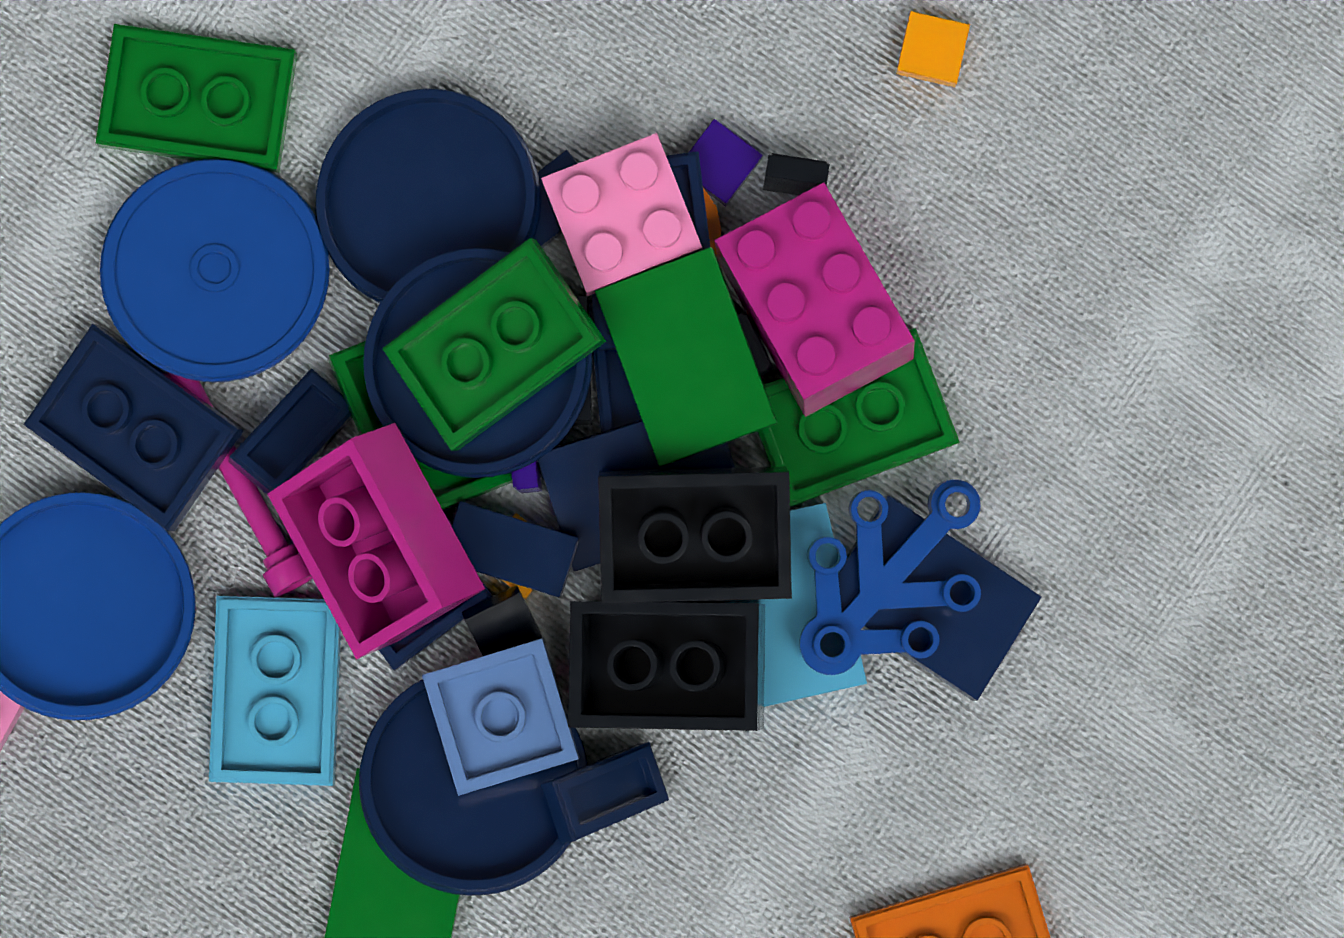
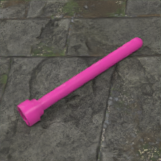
(283, 562)

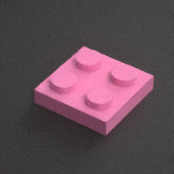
(621, 213)

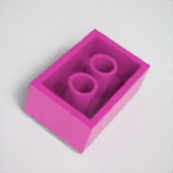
(815, 299)
(375, 540)

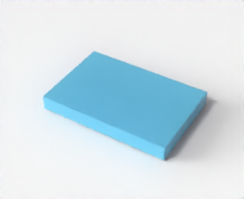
(786, 672)
(274, 691)

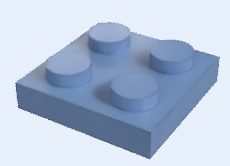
(500, 716)

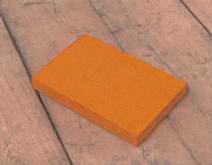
(984, 907)

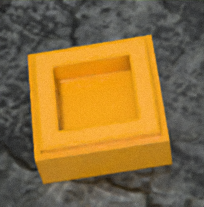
(933, 49)

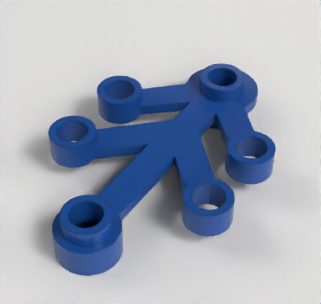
(883, 585)

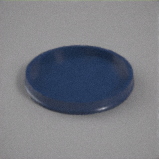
(422, 181)
(509, 443)
(446, 840)

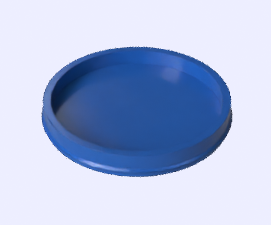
(214, 270)
(89, 606)

